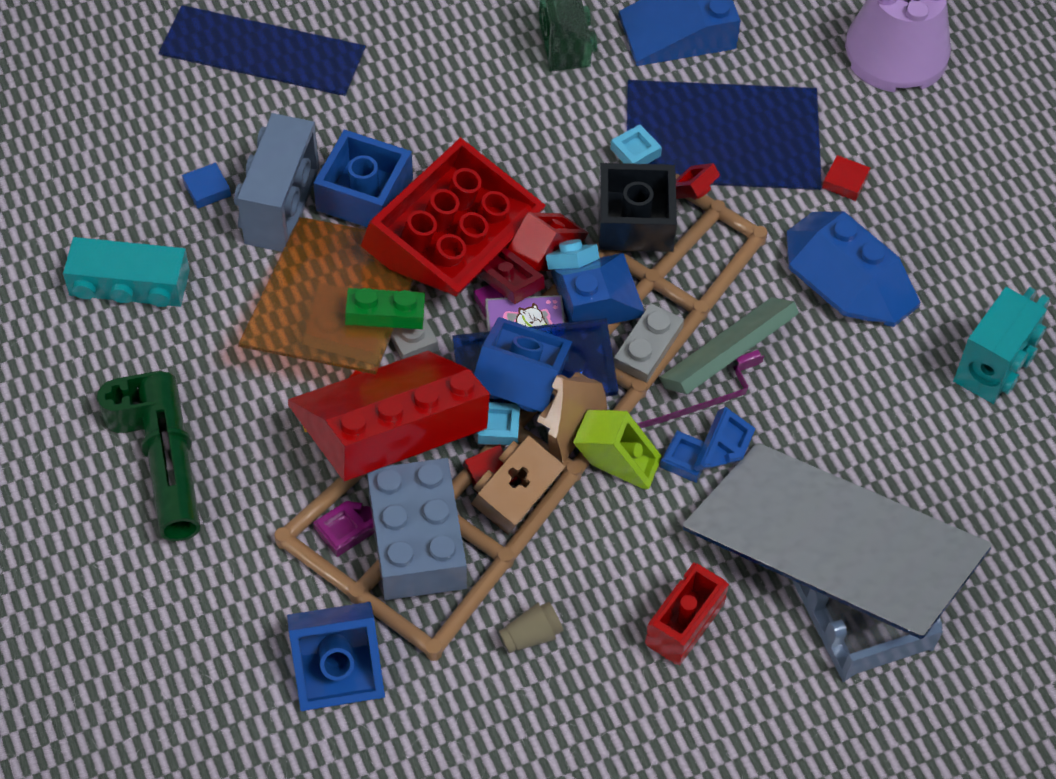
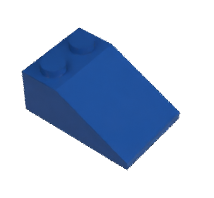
(679, 28)

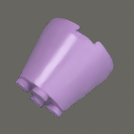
(900, 43)

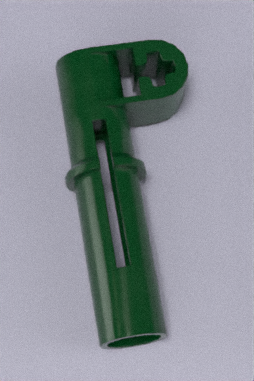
(157, 413)

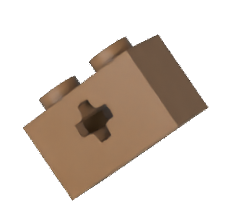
(506, 504)

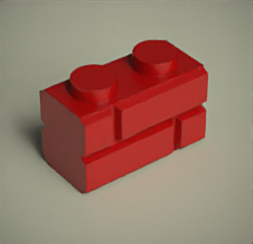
(686, 613)

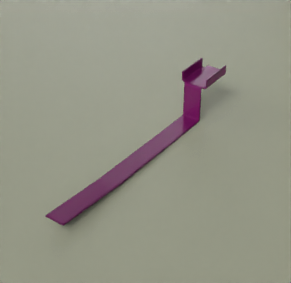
(744, 362)

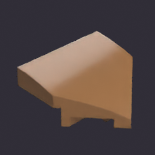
(568, 409)

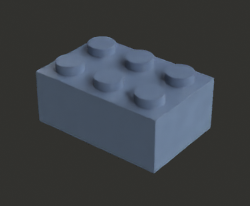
(277, 181)
(417, 529)

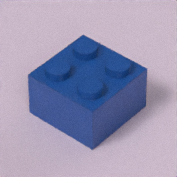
(361, 178)

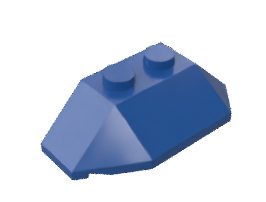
(850, 268)

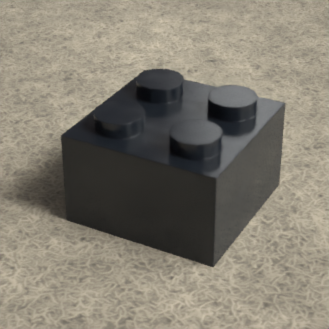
(637, 207)

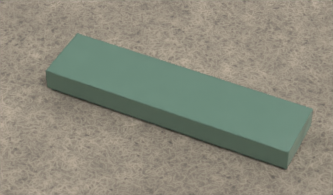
(729, 345)

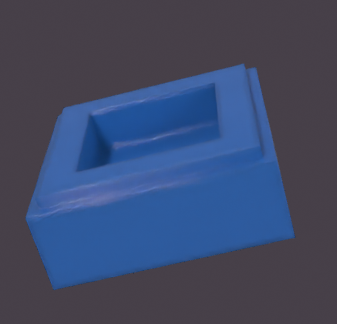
(206, 185)
(682, 456)

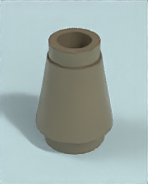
(531, 628)

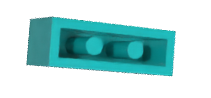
(126, 272)

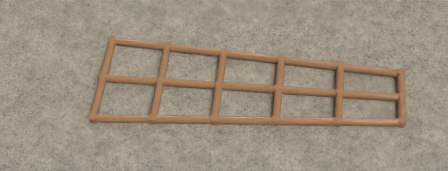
(504, 556)

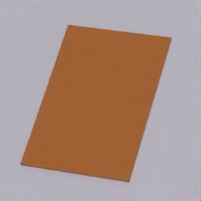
(307, 299)

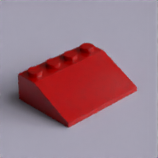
(450, 220)
(393, 413)

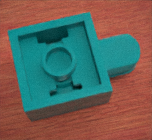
(1002, 344)

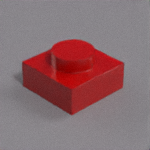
(696, 181)

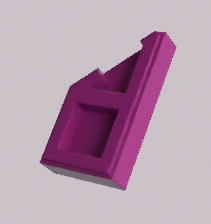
(345, 526)

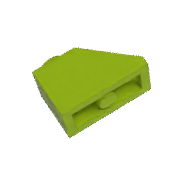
(618, 446)

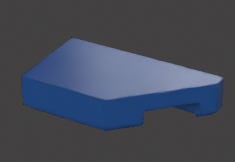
(725, 441)

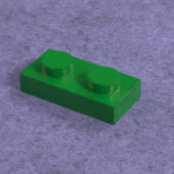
(385, 308)

